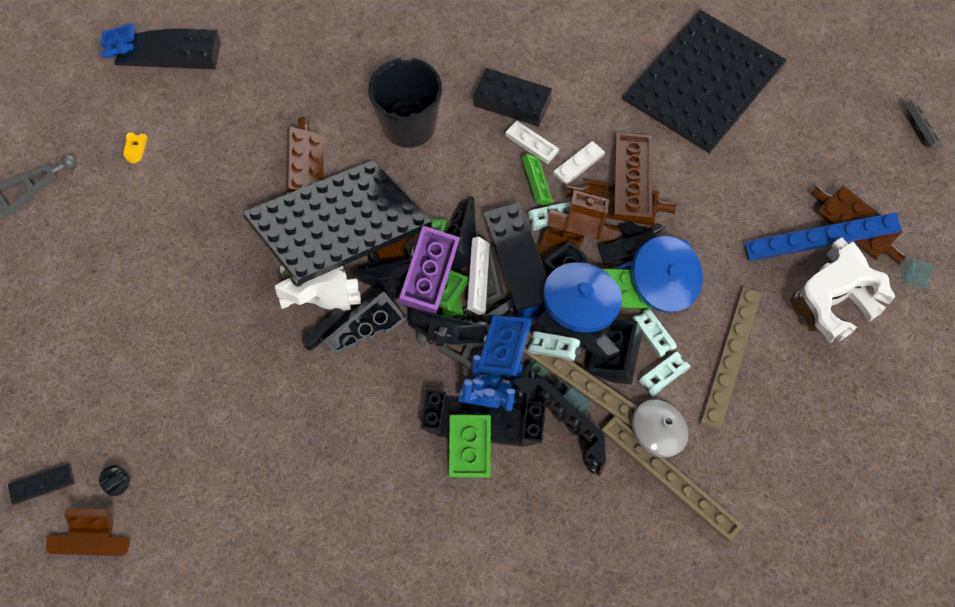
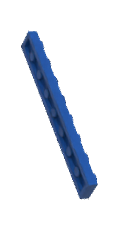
(822, 236)

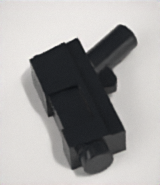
(631, 229)

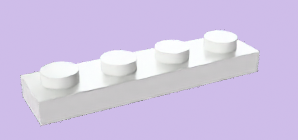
(478, 276)

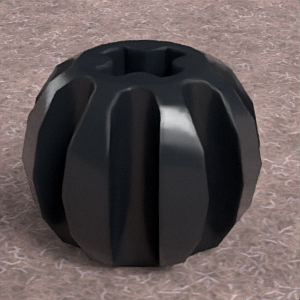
(114, 480)

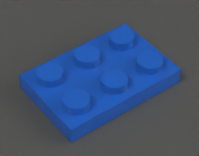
(504, 345)

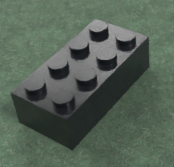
(512, 97)

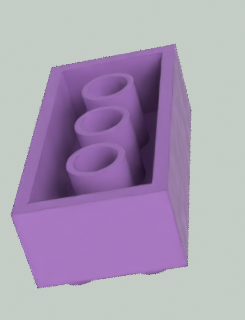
(429, 270)

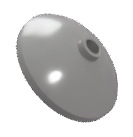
(654, 433)

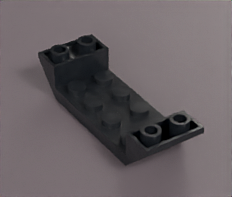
(565, 411)
(516, 427)

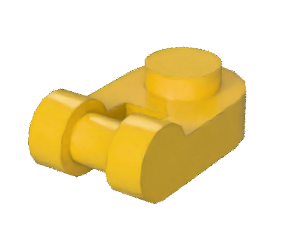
(132, 152)

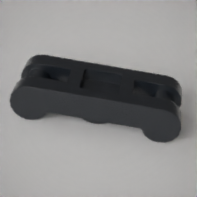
(314, 339)

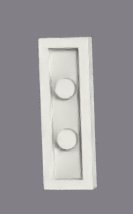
(532, 142)
(578, 163)

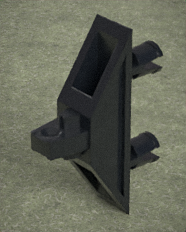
(388, 276)
(446, 329)

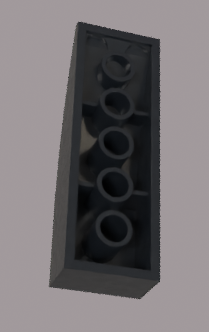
(173, 49)
(517, 255)

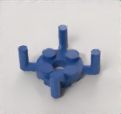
(490, 387)

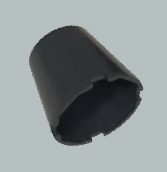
(406, 100)

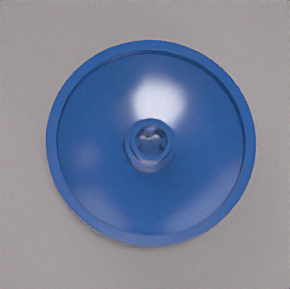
(666, 274)
(582, 297)

